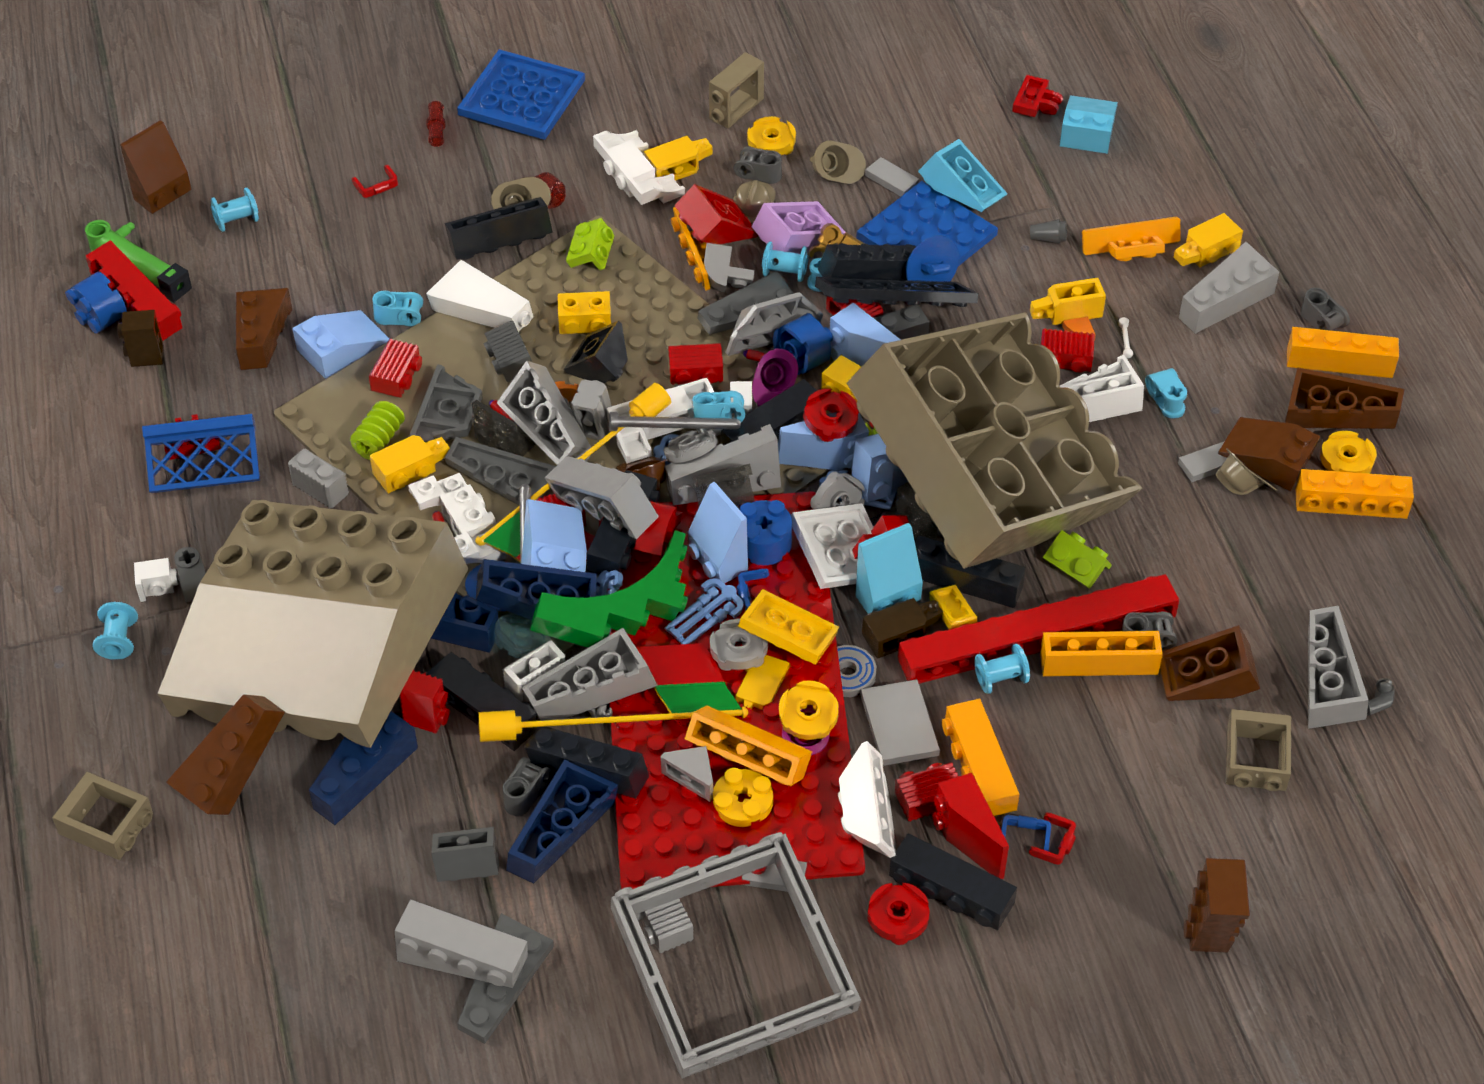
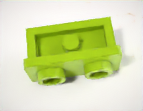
(590, 243)
(1077, 559)

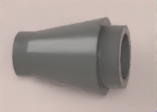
(1050, 231)

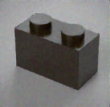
(141, 338)

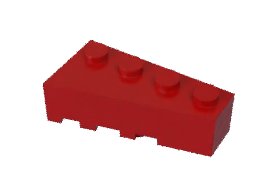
(134, 287)

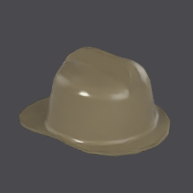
(839, 162)
(519, 191)
(752, 196)
(1238, 477)

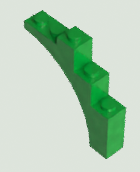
(590, 619)

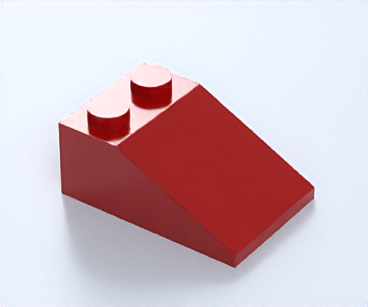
(713, 217)
(970, 824)

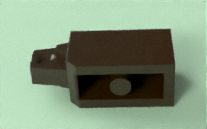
(898, 623)

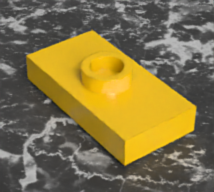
(954, 607)

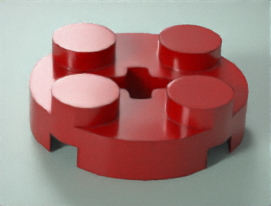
(831, 427)
(895, 928)

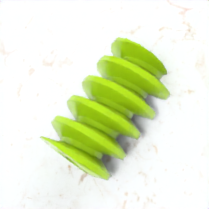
(377, 428)

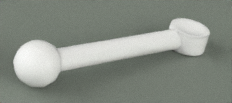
(1123, 323)

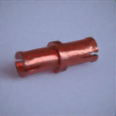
(436, 123)

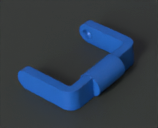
(742, 588)
(1028, 823)

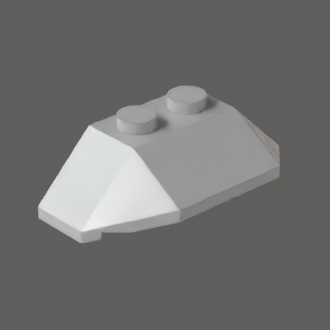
(759, 321)

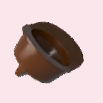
(648, 466)

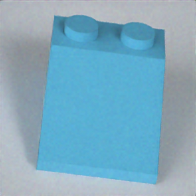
(1088, 124)
(962, 177)
(888, 570)

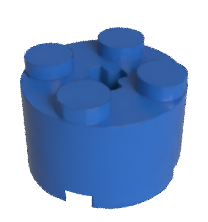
(96, 302)
(806, 341)
(767, 531)

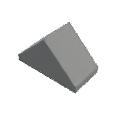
(690, 769)

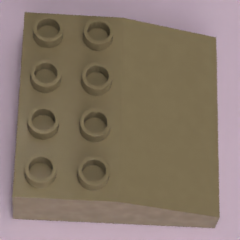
(989, 437)
(314, 616)

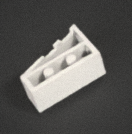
(1110, 390)

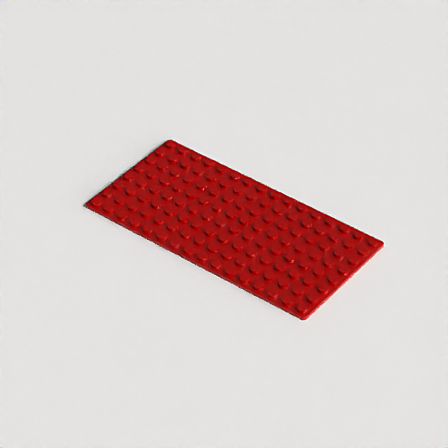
(679, 828)

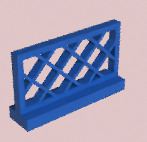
(201, 430)

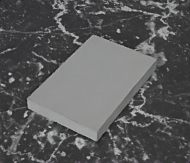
(900, 722)

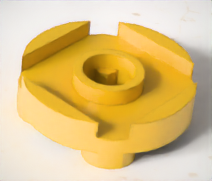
(783, 135)
(1348, 441)
(813, 726)
(737, 782)

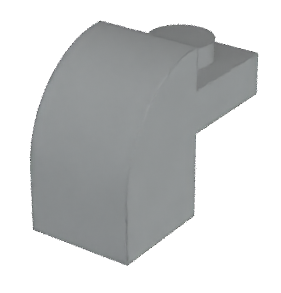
(720, 273)

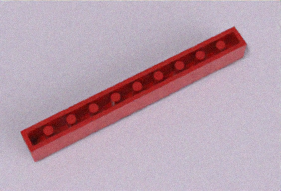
(1100, 611)

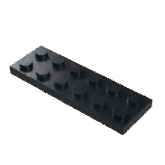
(894, 290)

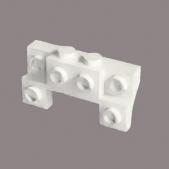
(632, 170)
(634, 440)
(463, 512)

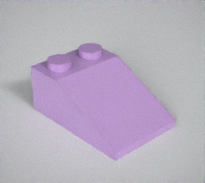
(792, 224)

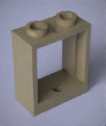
(741, 73)
(1273, 728)
(81, 800)

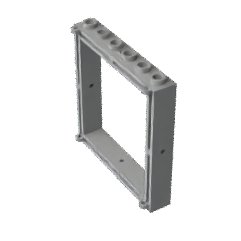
(711, 872)

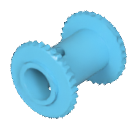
(234, 209)
(788, 261)
(113, 642)
(1002, 668)

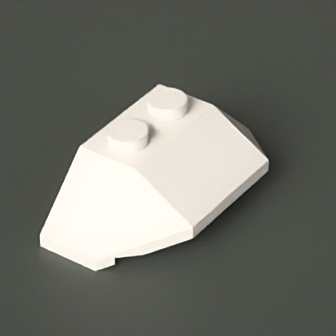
(867, 801)

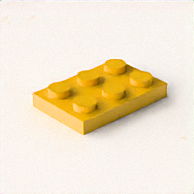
(788, 626)

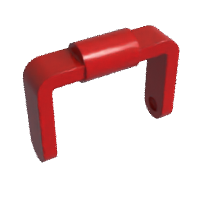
(377, 188)
(1065, 845)

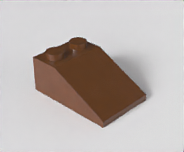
(154, 168)
(1271, 449)
(1210, 667)

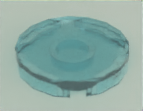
(514, 635)

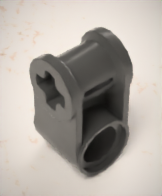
(761, 165)
(1322, 310)
(189, 570)
(1152, 622)
(524, 786)

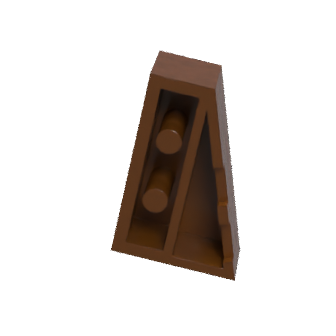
(258, 325)

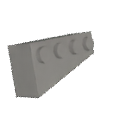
(1228, 289)
(543, 413)
(756, 449)
(603, 494)
(591, 679)
(1334, 679)
(458, 946)

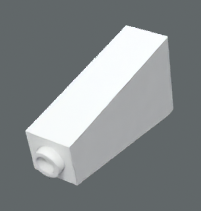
(478, 298)

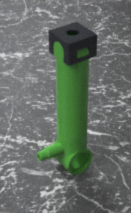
(171, 280)

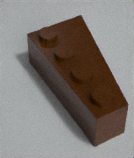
(1342, 402)
(227, 755)
(1218, 906)

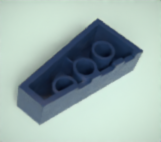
(519, 586)
(467, 624)
(359, 769)
(560, 818)

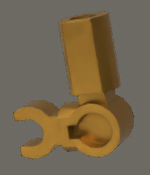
(830, 235)

